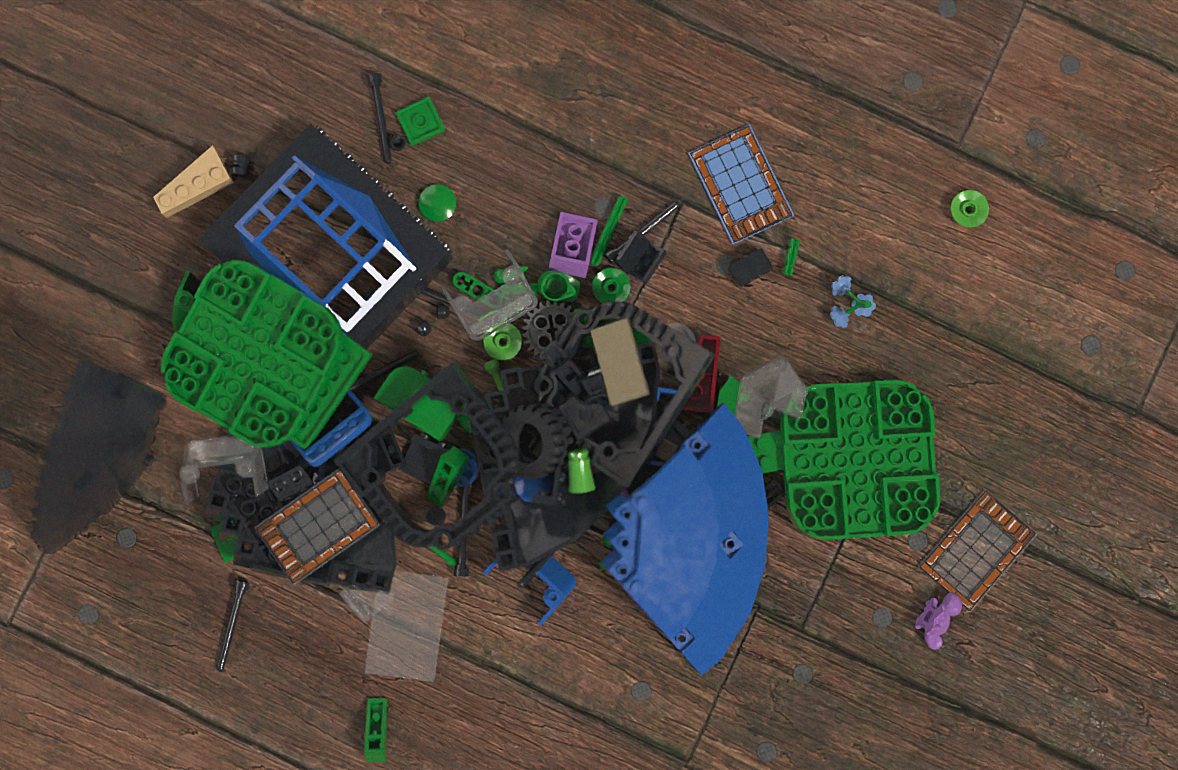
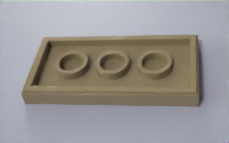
(619, 362)

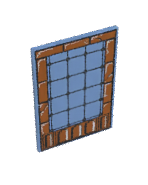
(741, 184)

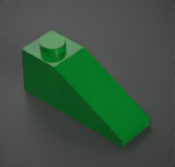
(447, 475)
(376, 730)

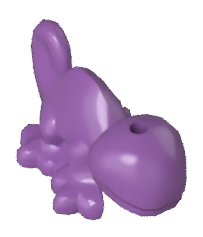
(937, 619)

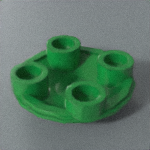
(437, 203)

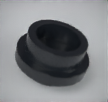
(436, 516)

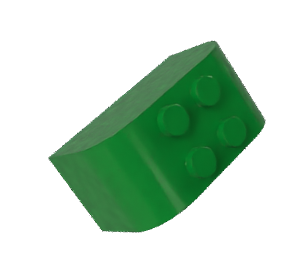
(429, 415)

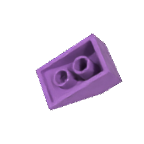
(573, 244)

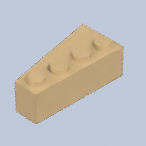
(195, 183)

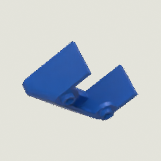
(338, 436)
(557, 577)

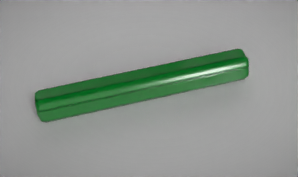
(608, 230)

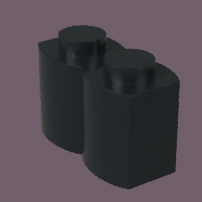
(750, 267)

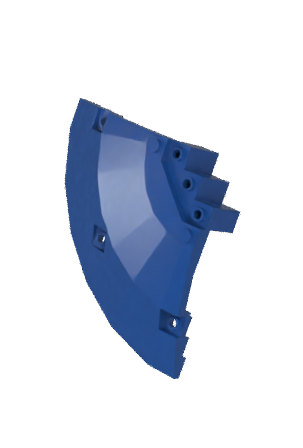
(676, 537)

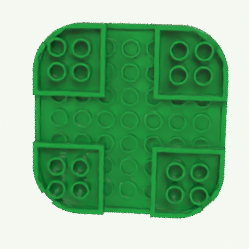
(252, 353)
(861, 461)

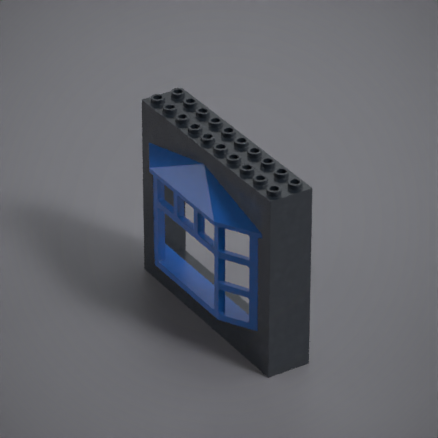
(363, 199)

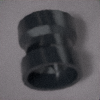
(239, 165)

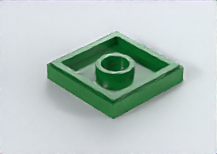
(420, 121)

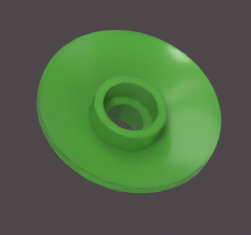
(978, 205)
(506, 351)

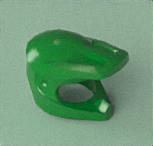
(558, 286)

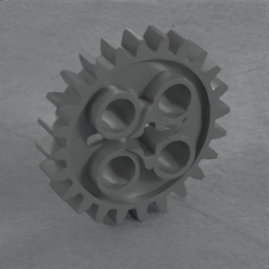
(535, 333)

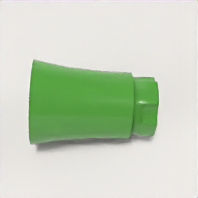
(579, 471)

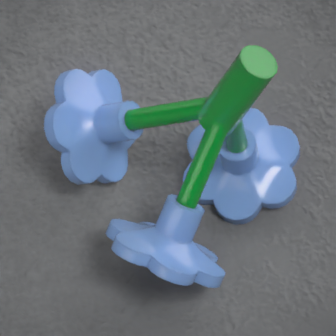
(861, 305)

